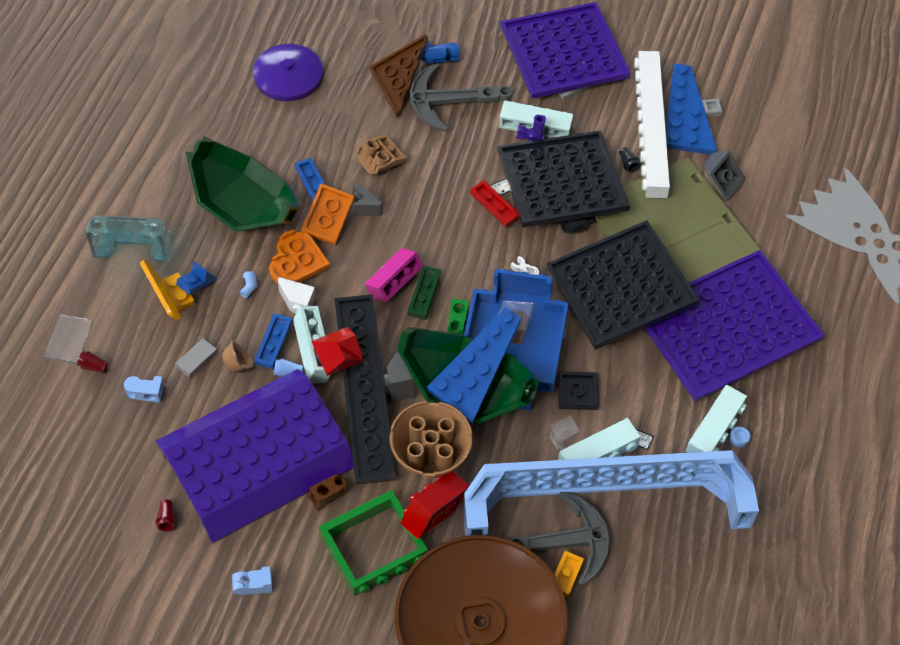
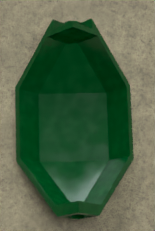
(239, 188)
(431, 351)

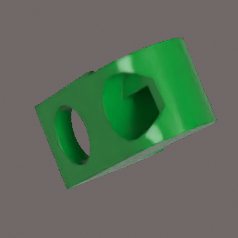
(457, 316)

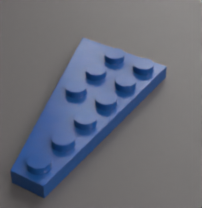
(686, 118)
(474, 369)

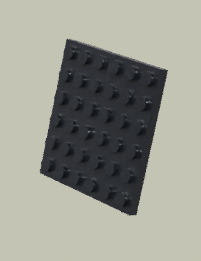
(562, 178)
(622, 284)

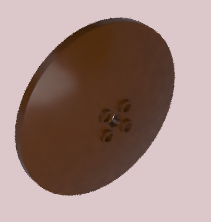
(482, 580)

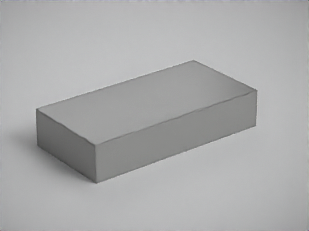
(196, 358)

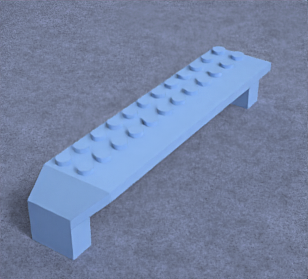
(715, 470)

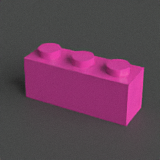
(393, 275)

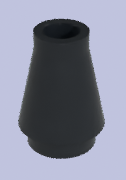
(630, 161)

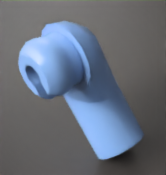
(251, 283)

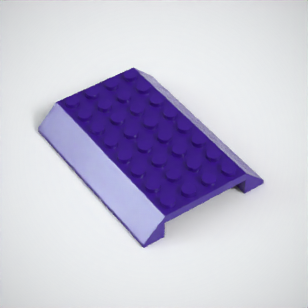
(256, 454)

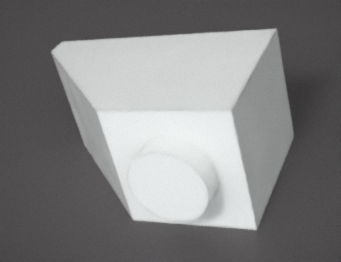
(296, 294)

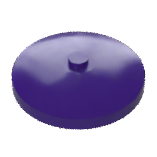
(288, 72)

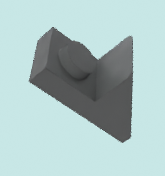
(366, 202)

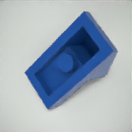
(196, 279)

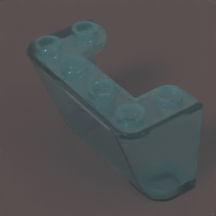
(107, 230)

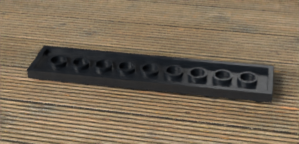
(366, 394)

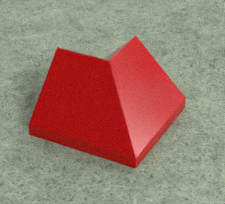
(338, 351)

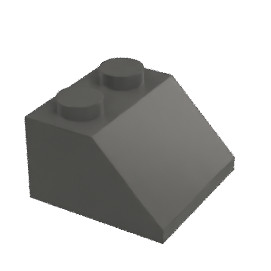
(398, 380)

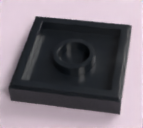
(577, 390)

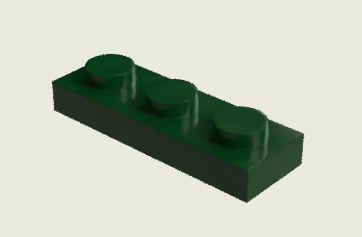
(424, 292)

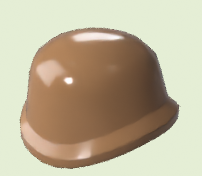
(236, 358)

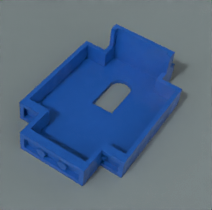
(544, 332)

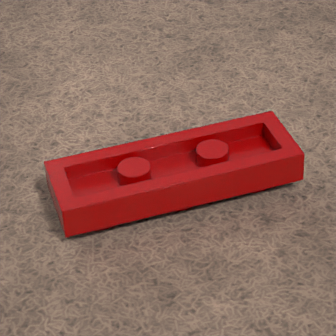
(494, 203)

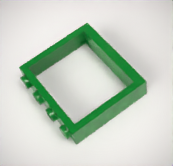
(355, 517)

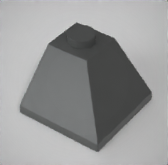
(724, 173)

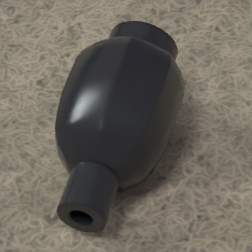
(576, 225)

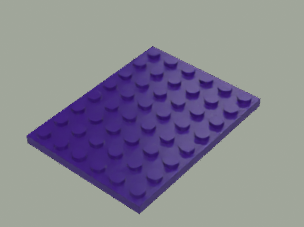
(738, 328)

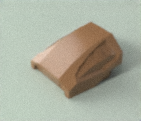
(379, 154)

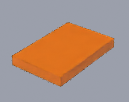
(328, 214)

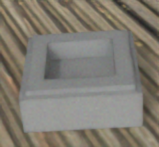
(712, 107)

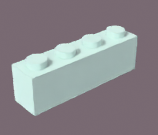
(517, 114)
(309, 328)
(718, 421)
(606, 443)

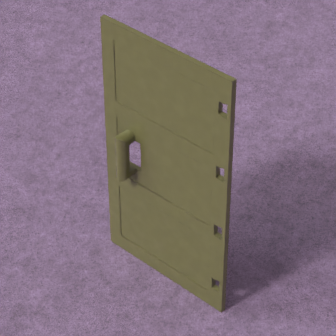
(687, 223)

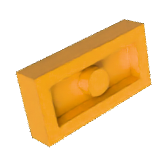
(568, 571)

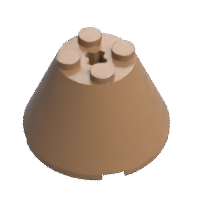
(430, 438)

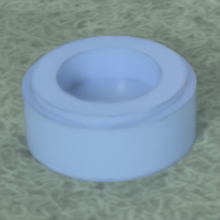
(739, 437)

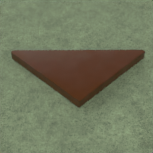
(397, 72)

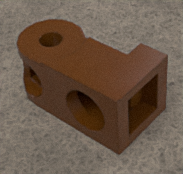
(327, 491)

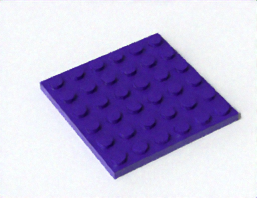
(564, 50)

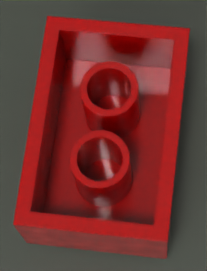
(434, 504)

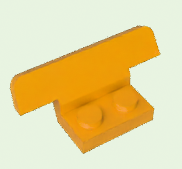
(170, 295)

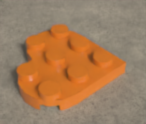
(297, 258)

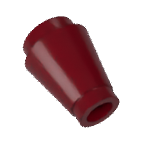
(91, 362)
(165, 517)

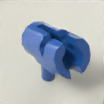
(441, 53)

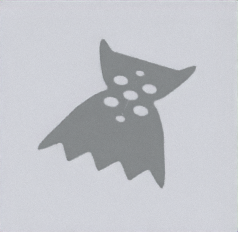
(835, 221)

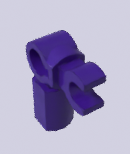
(534, 133)

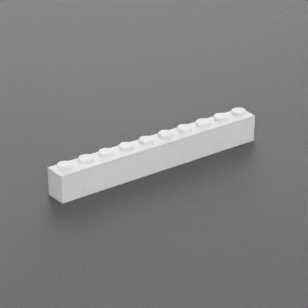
(652, 125)

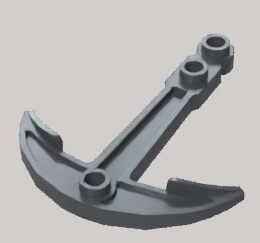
(422, 98)
(575, 537)

